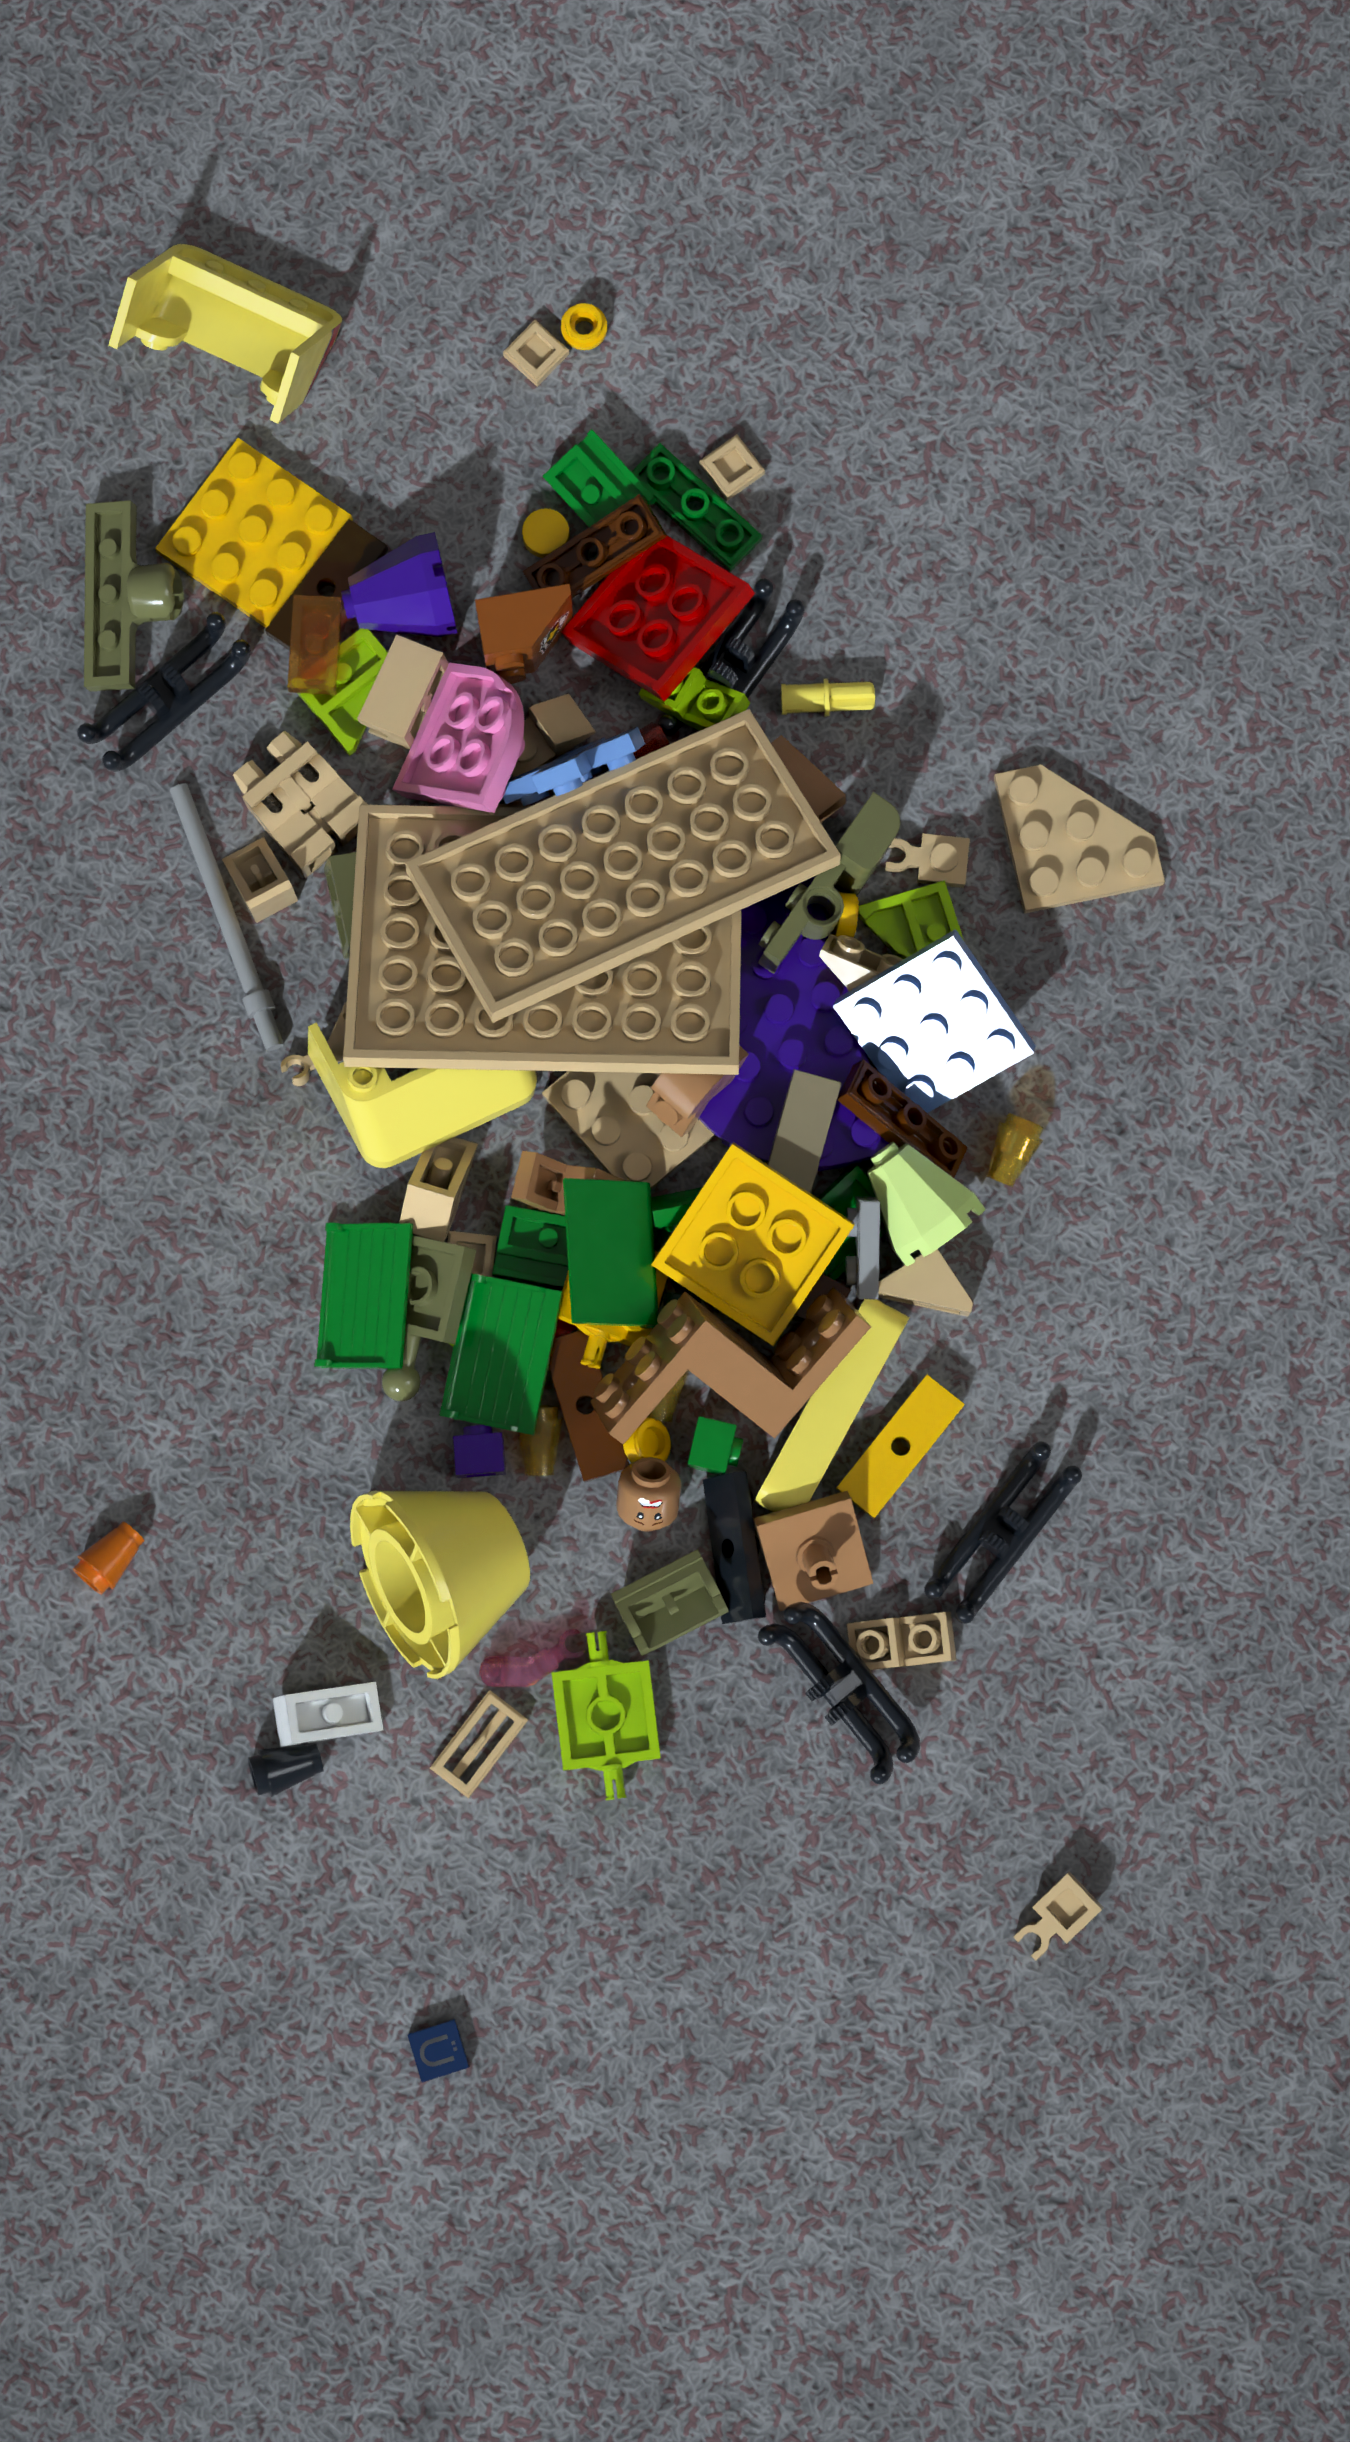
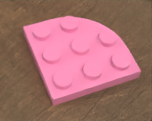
(465, 741)

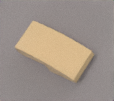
(904, 1640)

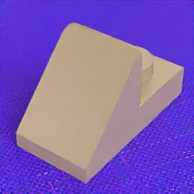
(551, 731)

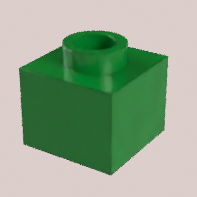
(714, 1446)

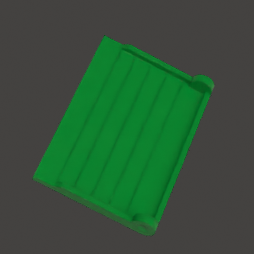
(610, 1252)
(364, 1296)
(501, 1354)

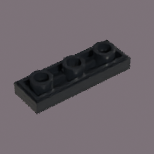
(735, 1546)

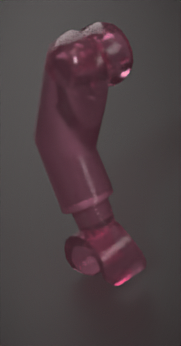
(524, 1671)

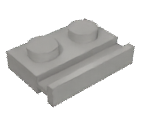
(863, 1267)

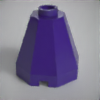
(403, 591)

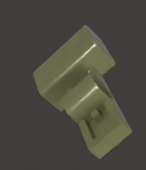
(861, 853)

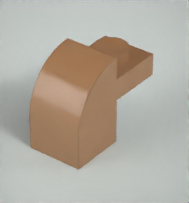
(683, 1097)
(541, 1181)

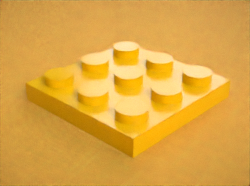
(252, 532)
(753, 1244)

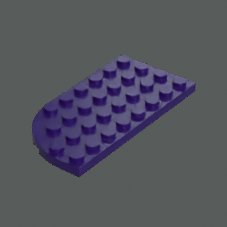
(786, 1027)

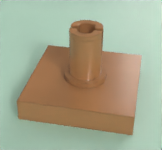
(813, 1550)

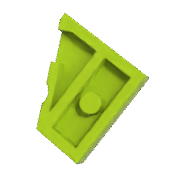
(357, 669)
(911, 918)

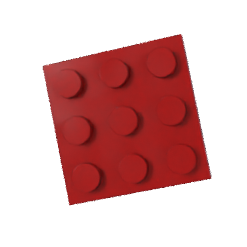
(658, 615)

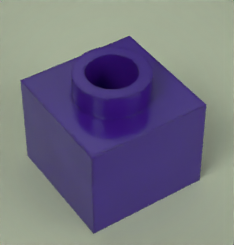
(479, 1452)

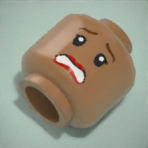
(648, 1494)

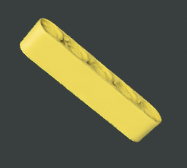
(831, 1412)

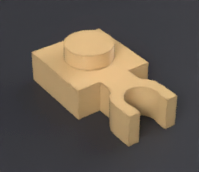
(936, 859)
(1063, 1911)

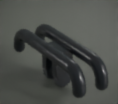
(734, 661)
(167, 696)
(1002, 1532)
(845, 1687)

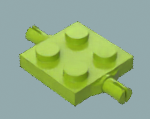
(606, 1715)

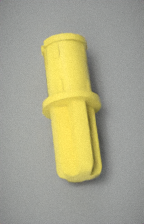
(827, 697)

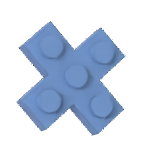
(574, 767)

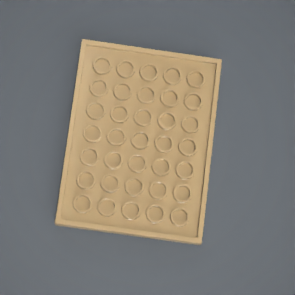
(418, 1010)

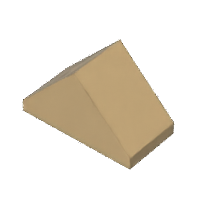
(260, 879)
(927, 1284)

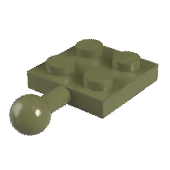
(434, 1306)

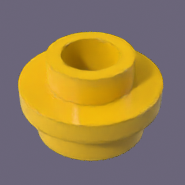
(588, 313)

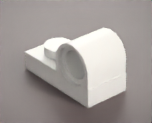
(327, 1714)

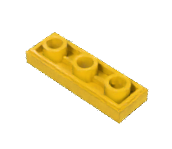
(920, 1424)

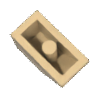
(437, 1188)

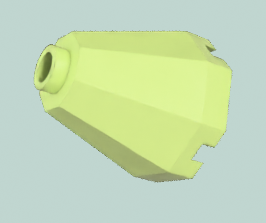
(918, 1201)

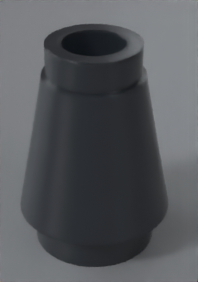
(283, 1767)

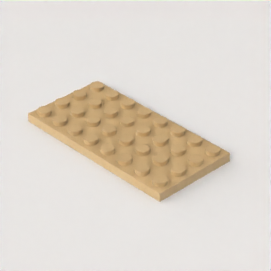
(621, 865)

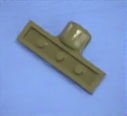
(120, 595)

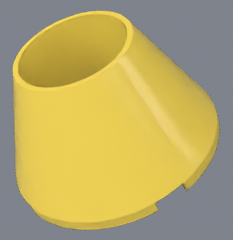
(438, 1569)

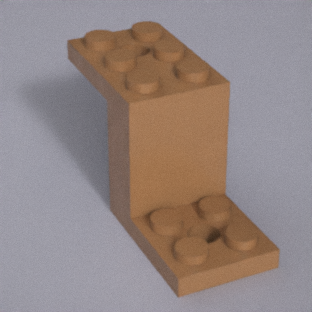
(700, 1342)

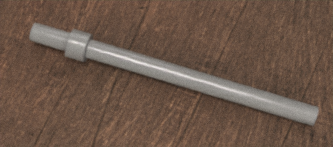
(256, 1000)

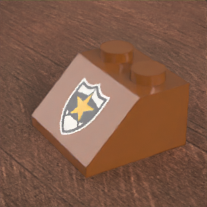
(522, 629)

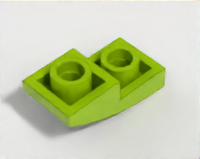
(699, 701)

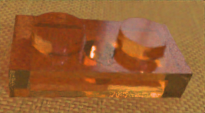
(315, 644)

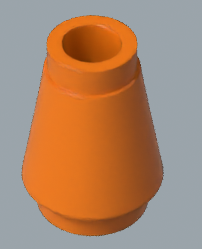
(108, 1558)

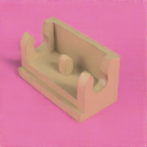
(403, 691)

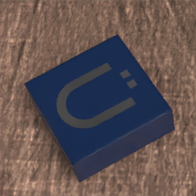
(438, 2050)

